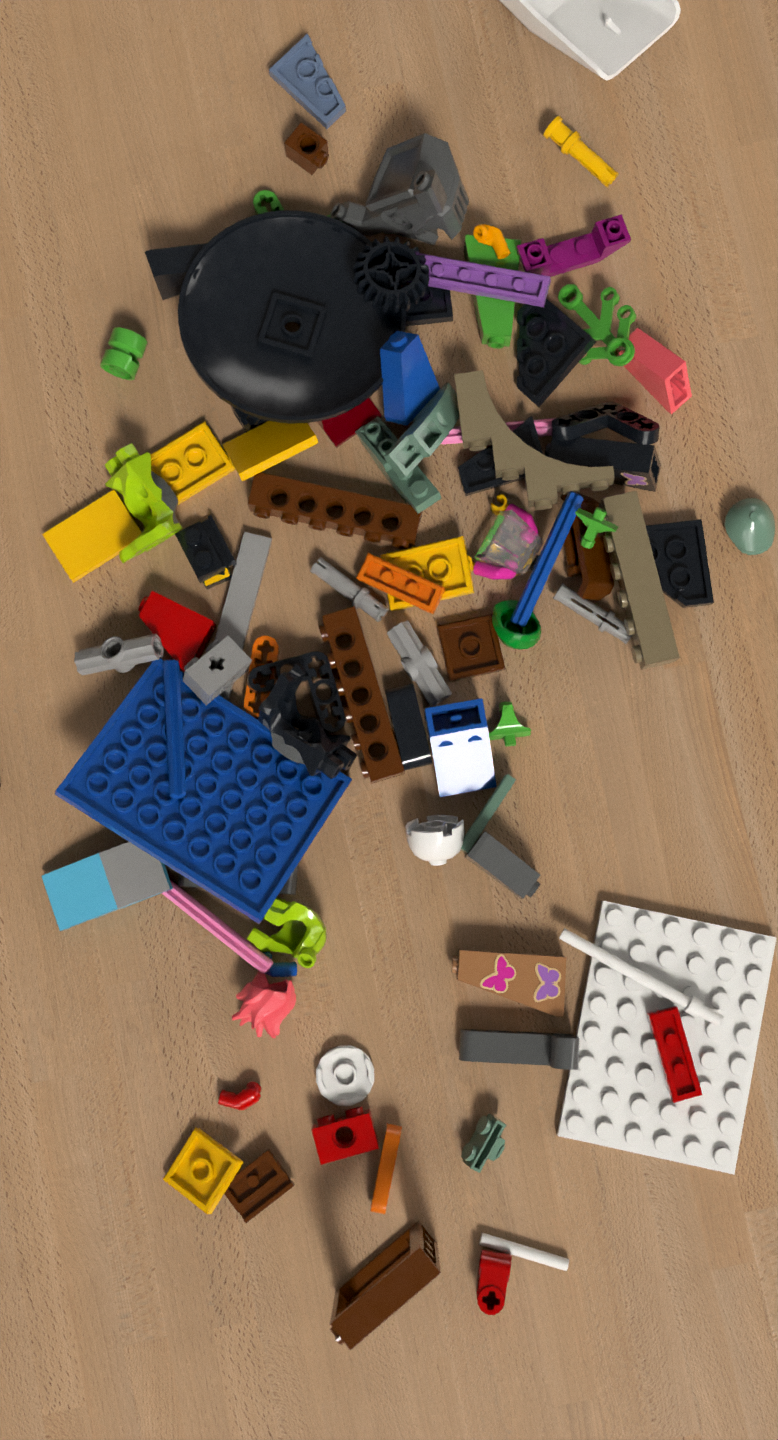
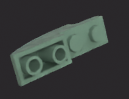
(426, 432)
(414, 488)

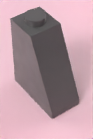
(503, 866)

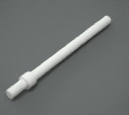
(692, 1005)

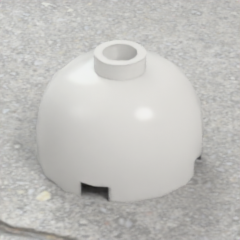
(436, 839)

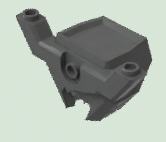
(411, 194)

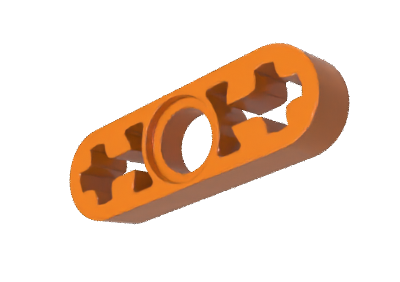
(258, 655)
(386, 1168)

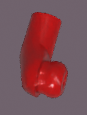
(243, 1099)

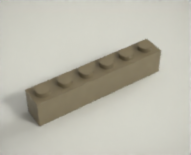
(638, 582)

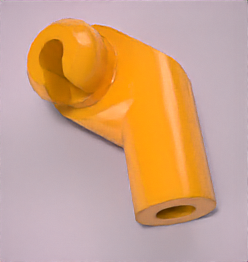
(493, 237)

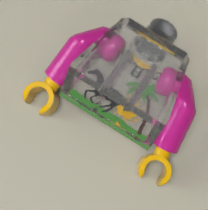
(509, 545)

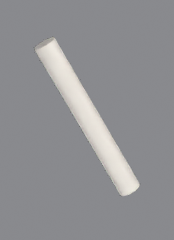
(524, 1251)

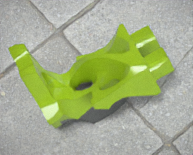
(142, 491)

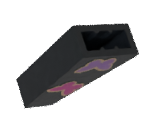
(633, 463)

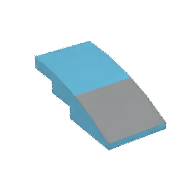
(104, 884)

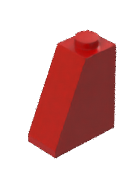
(180, 629)

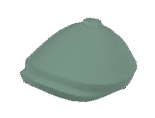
(751, 526)

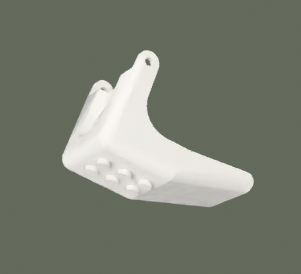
(598, 32)

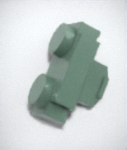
(484, 1143)

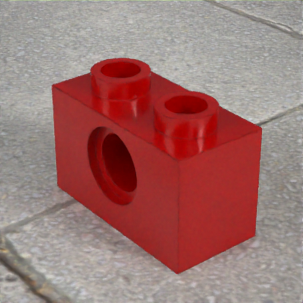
(331, 1148)

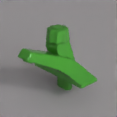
(595, 524)
(508, 726)

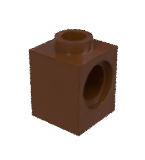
(302, 139)

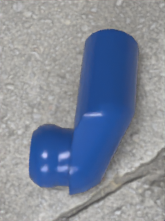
(281, 969)

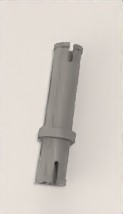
(564, 596)
(359, 597)

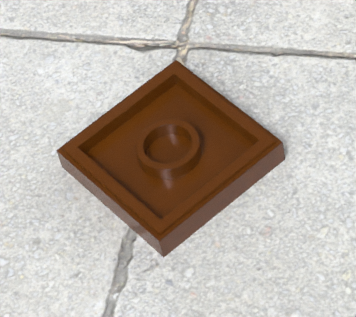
(470, 648)

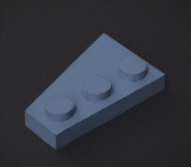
(306, 80)

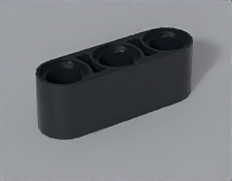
(408, 727)

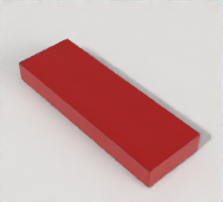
(674, 1054)

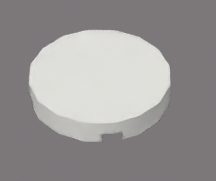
(345, 1075)

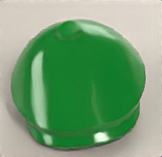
(512, 634)

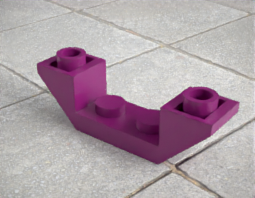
(577, 252)

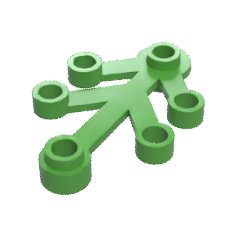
(601, 328)

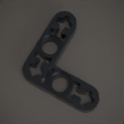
(610, 416)
(305, 660)

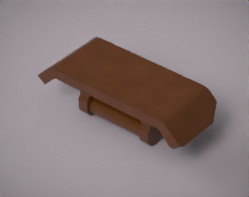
(593, 562)

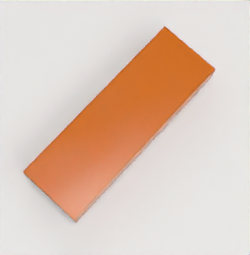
(400, 583)

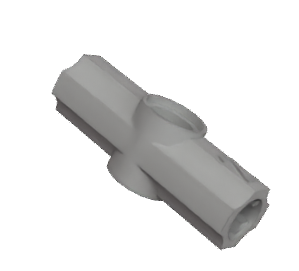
(119, 654)
(419, 663)

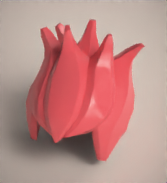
(265, 1004)

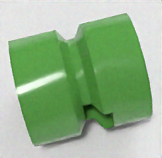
(125, 350)

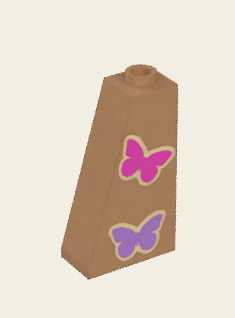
(521, 977)

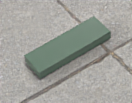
(487, 812)

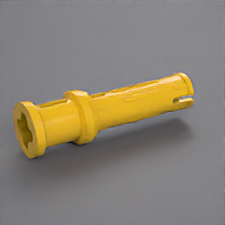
(571, 144)

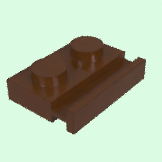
(258, 1186)

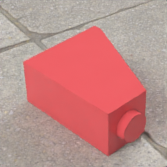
(659, 371)

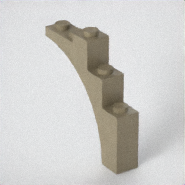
(512, 457)

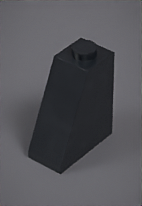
(170, 267)

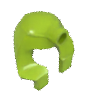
(300, 936)

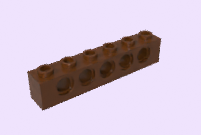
(267, 487)
(347, 623)

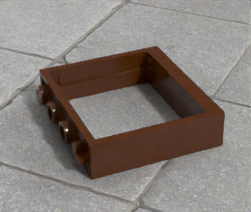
(384, 1285)

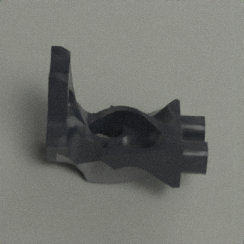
(308, 742)

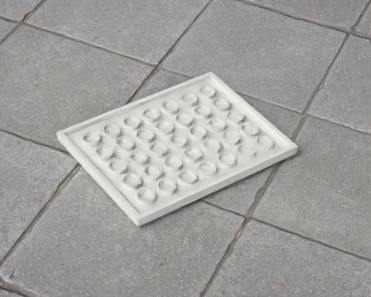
(620, 1086)

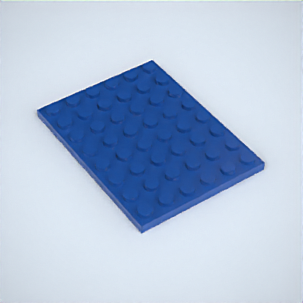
(244, 803)

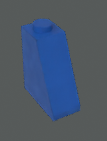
(407, 377)

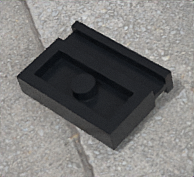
(205, 549)

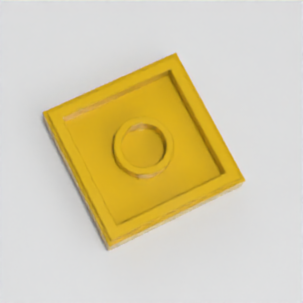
(203, 1170)

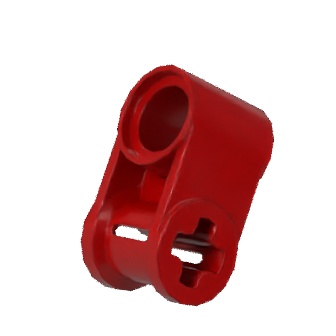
(493, 1276)

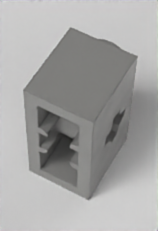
(209, 683)

